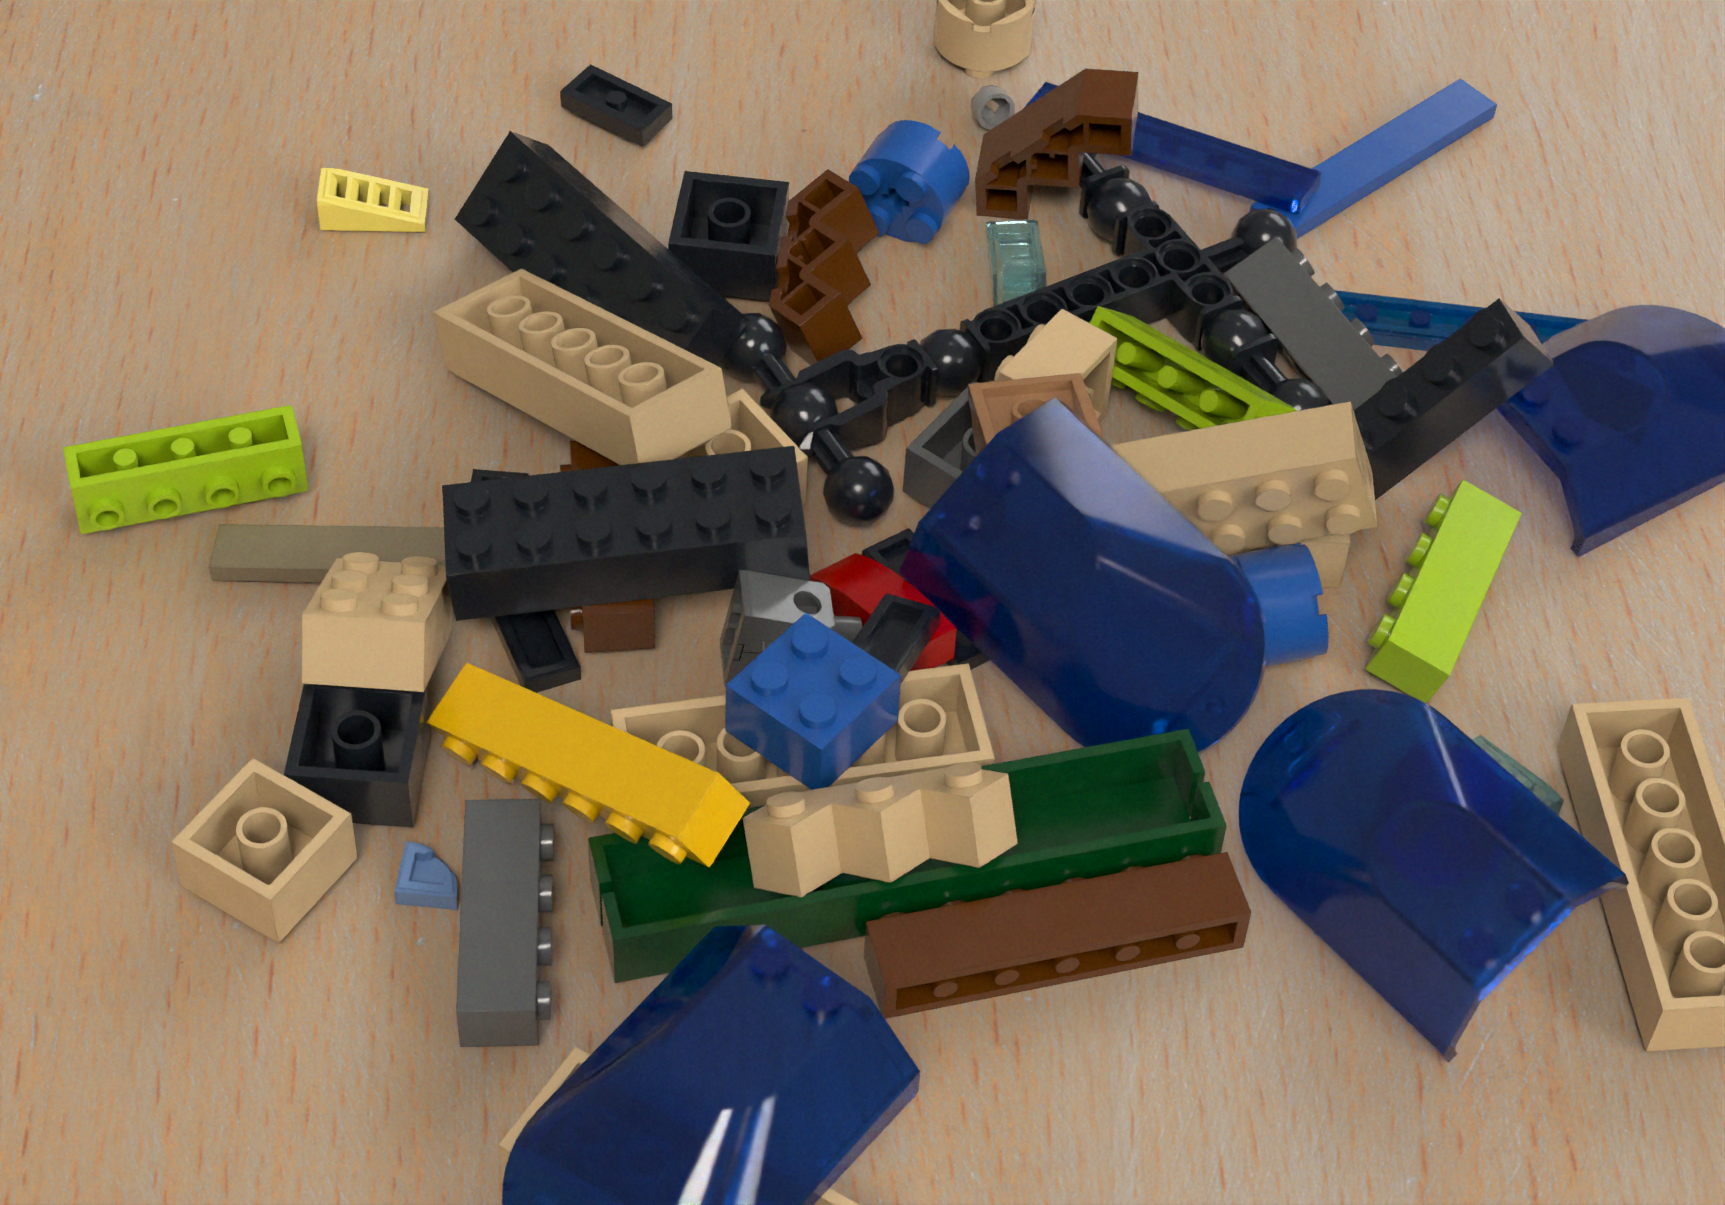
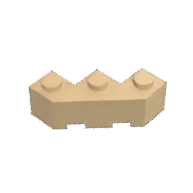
(880, 827)

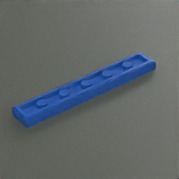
(1391, 152)

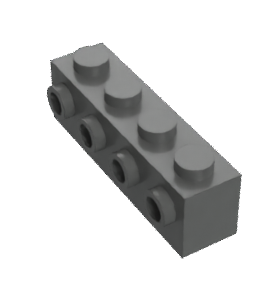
(1310, 324)
(502, 923)

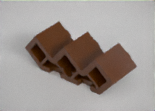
(1049, 140)
(822, 267)

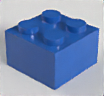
(812, 703)

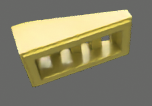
(353, 199)

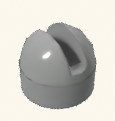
(985, 115)

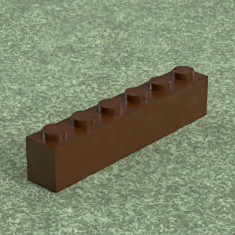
(1055, 934)

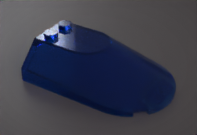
(1628, 417)
(1091, 587)
(1411, 853)
(722, 1088)

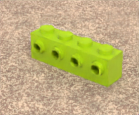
(1179, 378)
(186, 469)
(1443, 590)

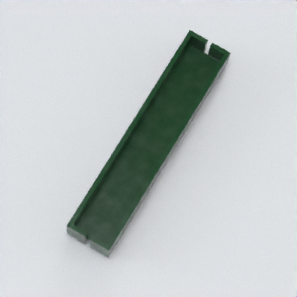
(1073, 817)

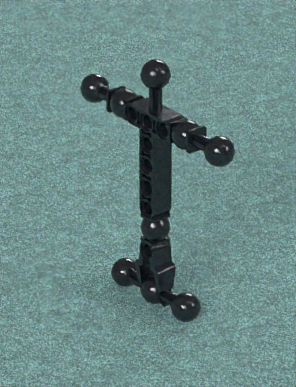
(1155, 279)

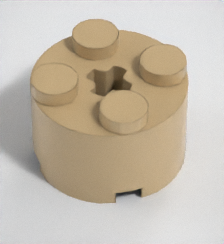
(984, 33)

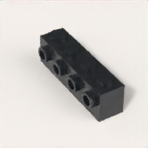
(1448, 392)

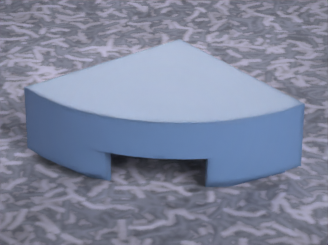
(425, 879)

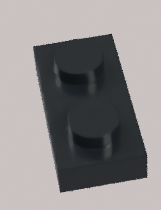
(616, 105)

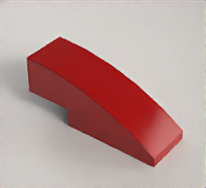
(859, 586)

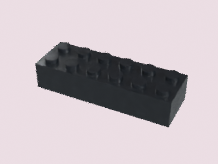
(562, 228)
(622, 532)

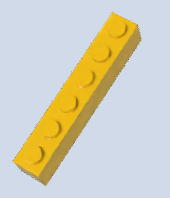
(589, 765)

